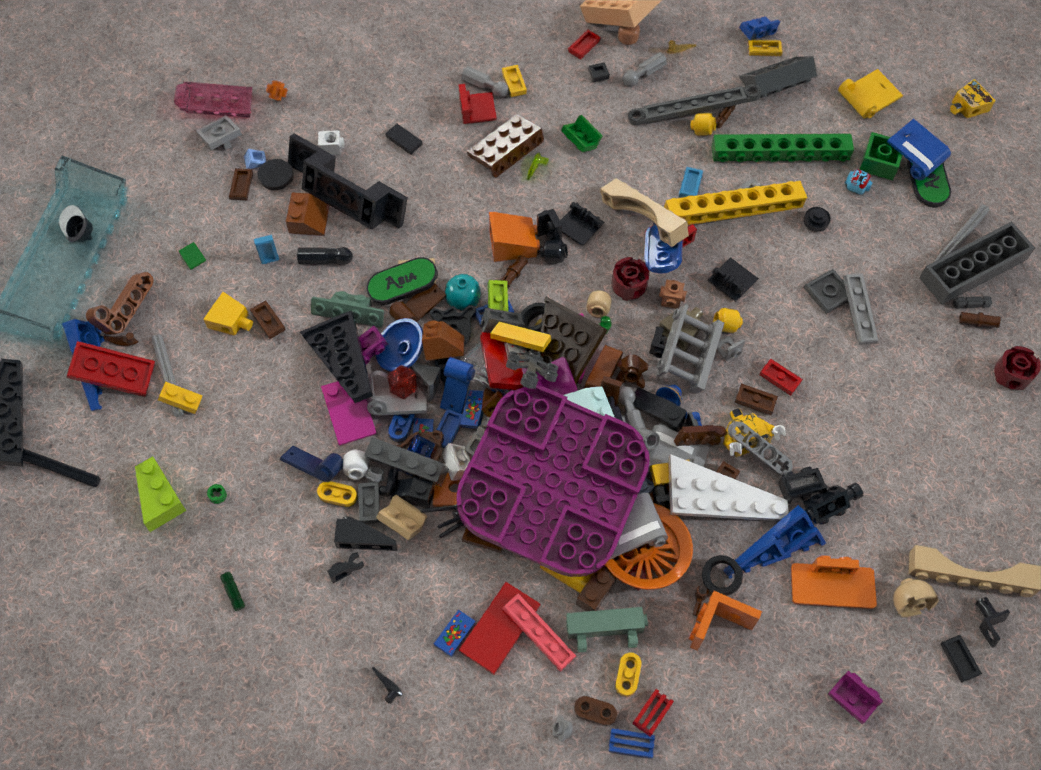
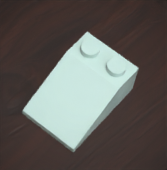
(592, 399)

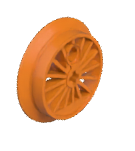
(678, 543)

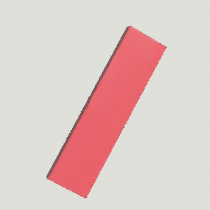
(539, 632)

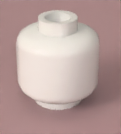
(355, 464)

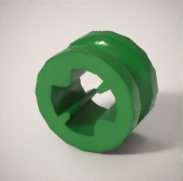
(216, 500)

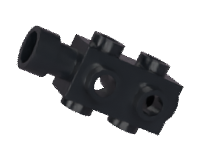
(831, 502)

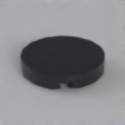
(275, 174)

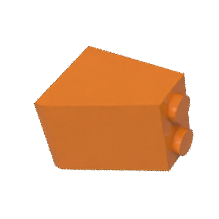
(512, 236)

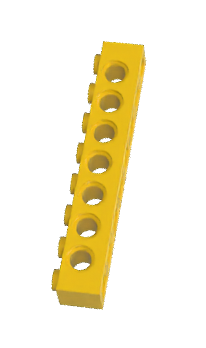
(738, 202)

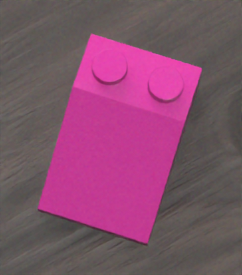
(349, 419)

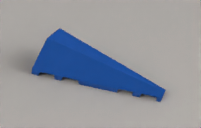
(85, 332)
(787, 536)

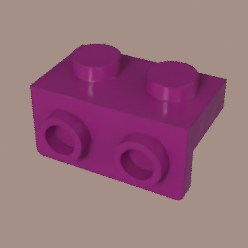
(372, 343)
(855, 696)

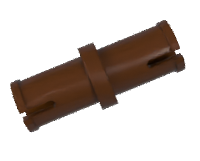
(514, 270)
(980, 319)

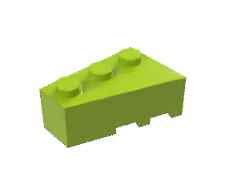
(156, 495)

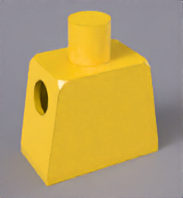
(228, 316)

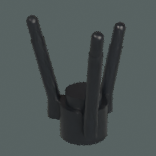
(456, 518)

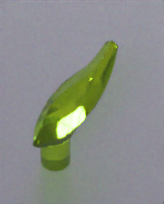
(537, 159)

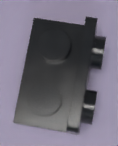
(549, 224)

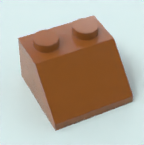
(307, 215)
(441, 341)

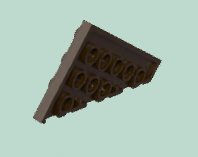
(571, 337)

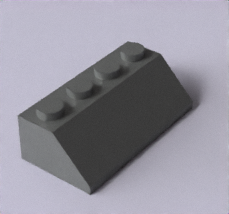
(781, 75)

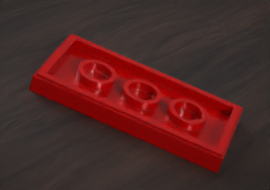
(495, 362)
(110, 369)
(495, 631)

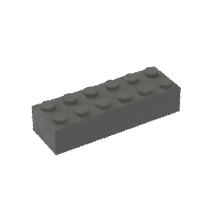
(976, 262)

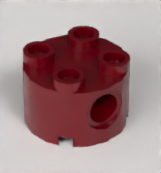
(630, 278)
(1017, 368)

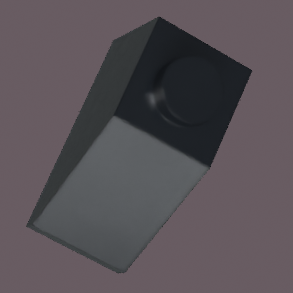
(415, 491)

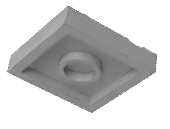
(219, 133)

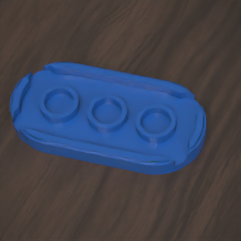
(659, 255)

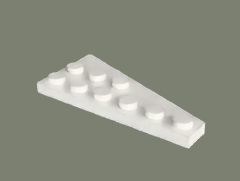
(710, 494)

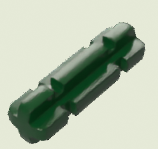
(232, 591)

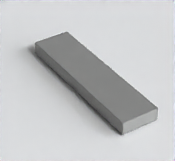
(860, 309)

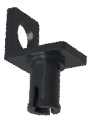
(991, 618)

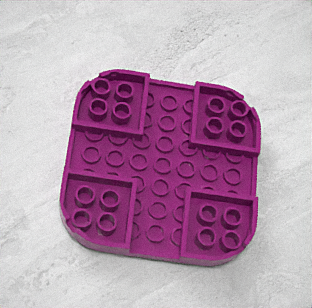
(553, 481)

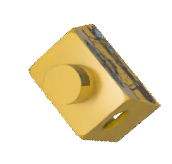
(972, 100)

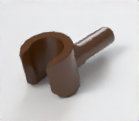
(699, 598)

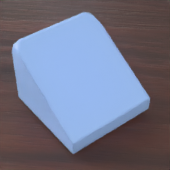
(254, 158)

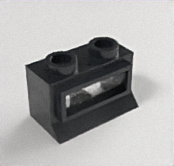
(801, 484)

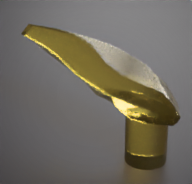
(678, 48)

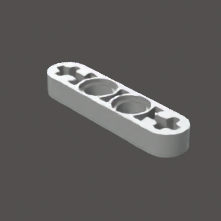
(759, 449)

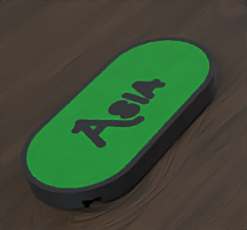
(932, 190)
(402, 281)

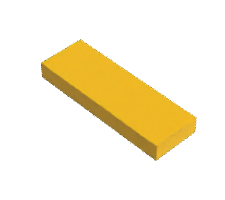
(520, 336)

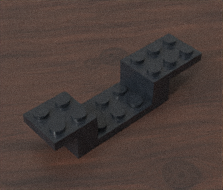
(365, 206)

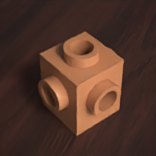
(672, 294)

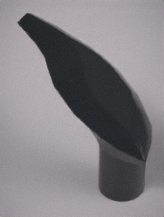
(393, 689)

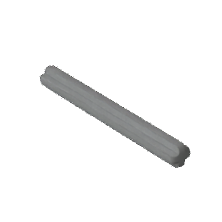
(965, 231)
(165, 367)

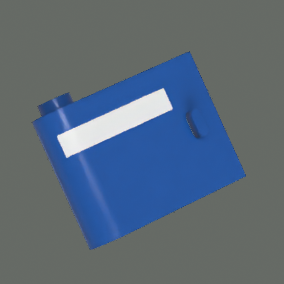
(920, 148)

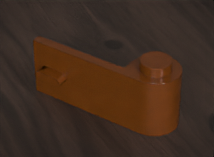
(418, 305)

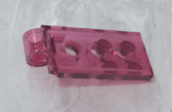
(188, 91)

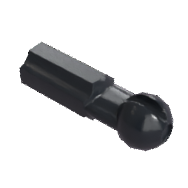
(318, 255)

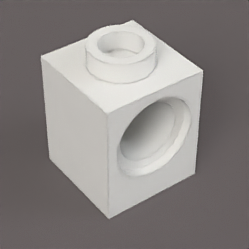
(330, 141)

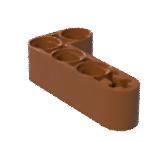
(124, 300)

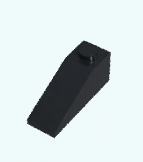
(660, 409)
(357, 535)

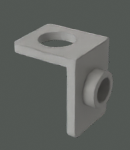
(733, 351)

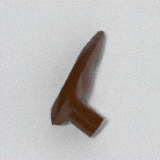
(127, 340)

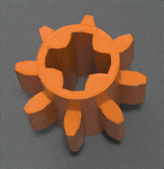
(276, 90)

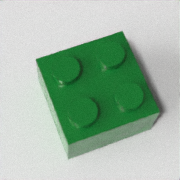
(880, 157)

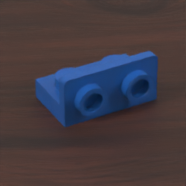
(759, 27)

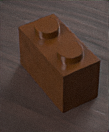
(596, 590)

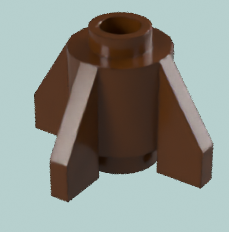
(632, 369)

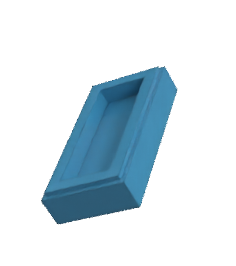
(691, 182)
(266, 249)

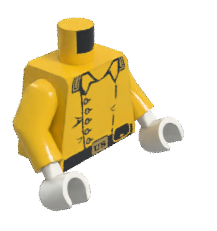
(757, 424)

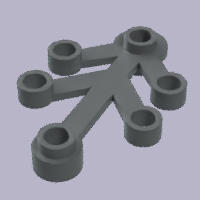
(533, 363)

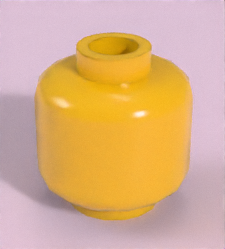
(703, 124)
(731, 319)

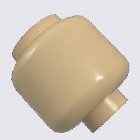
(598, 304)

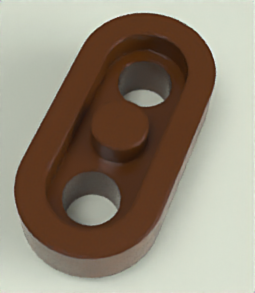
(595, 710)

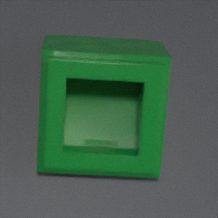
(192, 256)

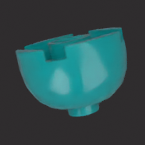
(462, 291)

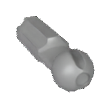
(646, 68)
(483, 81)
(632, 416)

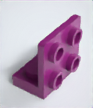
(564, 382)

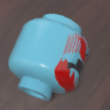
(858, 181)

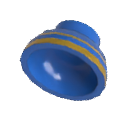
(671, 393)

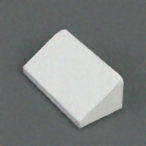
(456, 460)

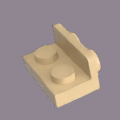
(402, 518)

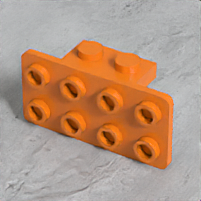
(833, 583)

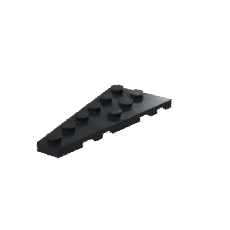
(340, 350)
(11, 412)

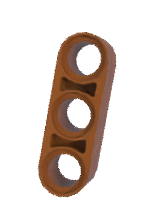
(604, 366)

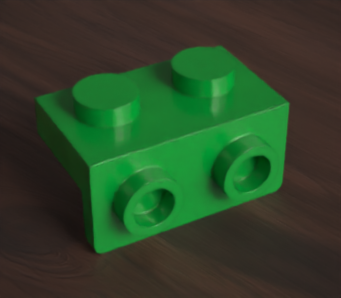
(582, 134)

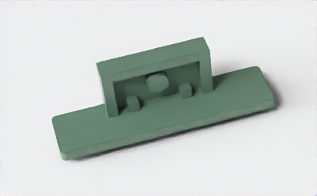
(343, 302)

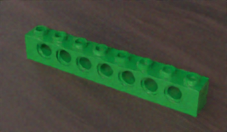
(782, 147)

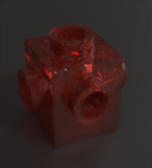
(402, 382)

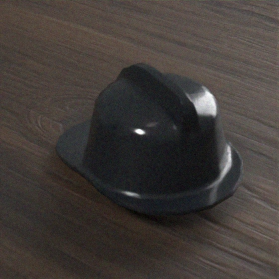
(75, 224)

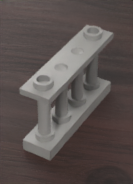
(707, 348)

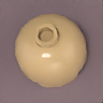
(913, 597)

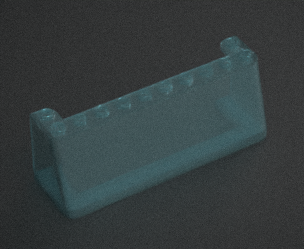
(51, 267)

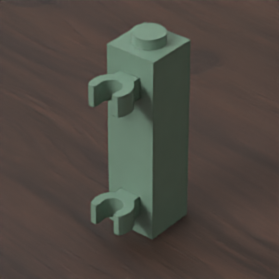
(606, 623)

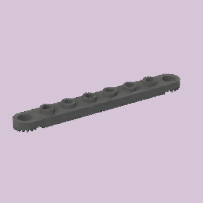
(694, 104)

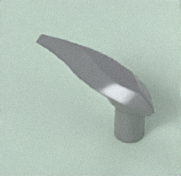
(750, 184)

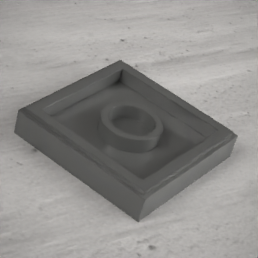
(827, 291)

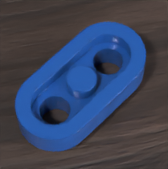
(400, 424)

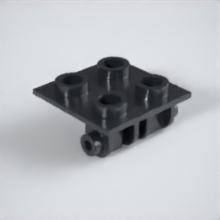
(580, 223)
(732, 279)

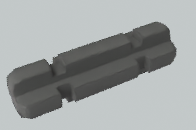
(973, 302)

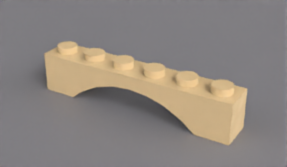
(623, 197)
(930, 563)

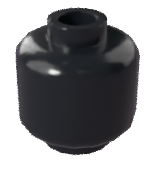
(554, 251)

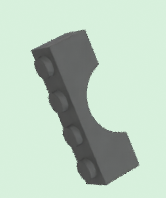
(407, 461)

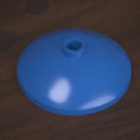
(403, 346)

